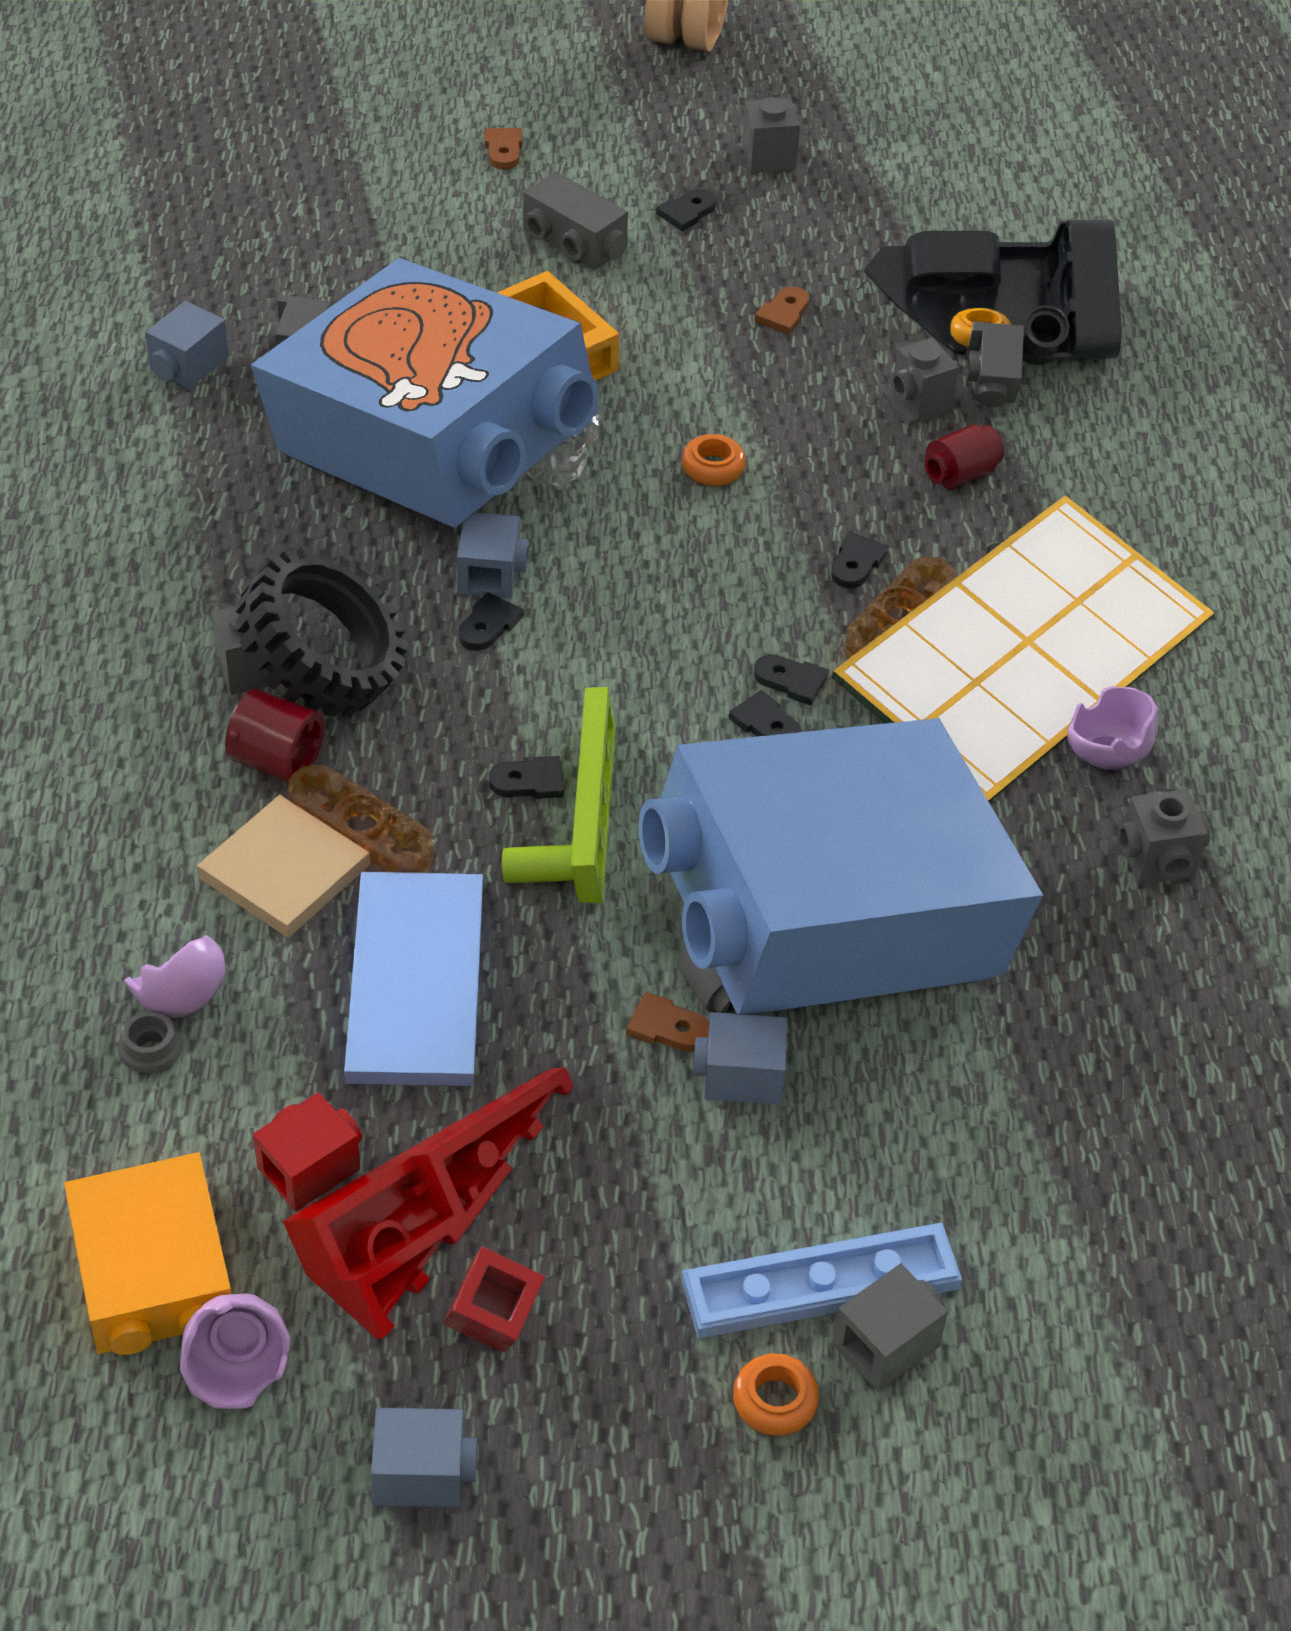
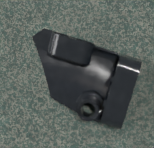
(1047, 287)

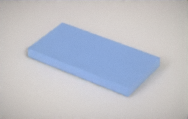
(415, 980)

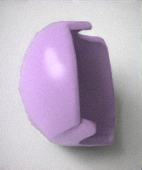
(1115, 729)
(183, 982)
(233, 1350)

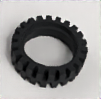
(287, 656)

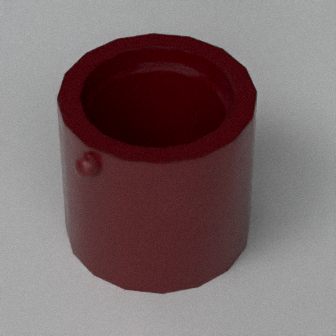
(273, 734)

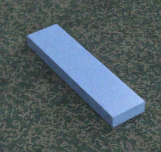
(812, 1279)

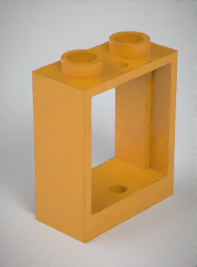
(553, 296)

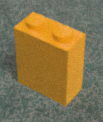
(146, 1250)

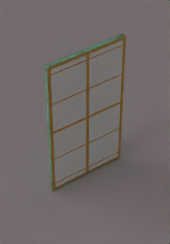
(1025, 642)

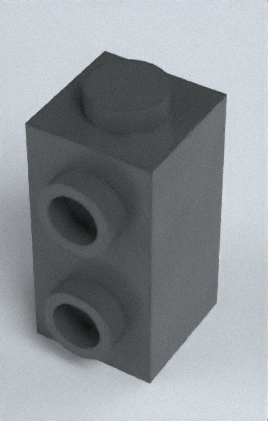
(575, 220)

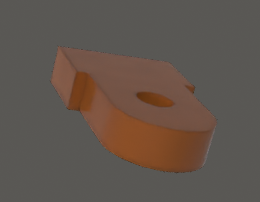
(503, 146)
(784, 309)
(658, 1021)

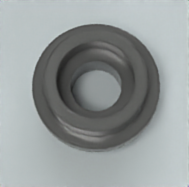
(144, 1028)

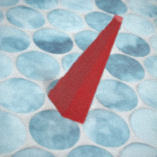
(384, 1226)

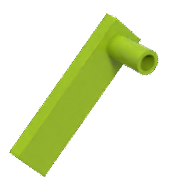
(586, 857)

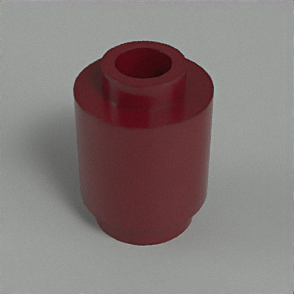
(963, 456)

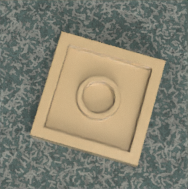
(283, 865)

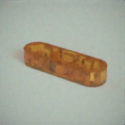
(900, 593)
(353, 800)

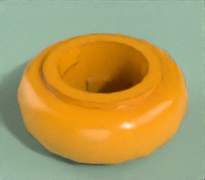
(962, 322)

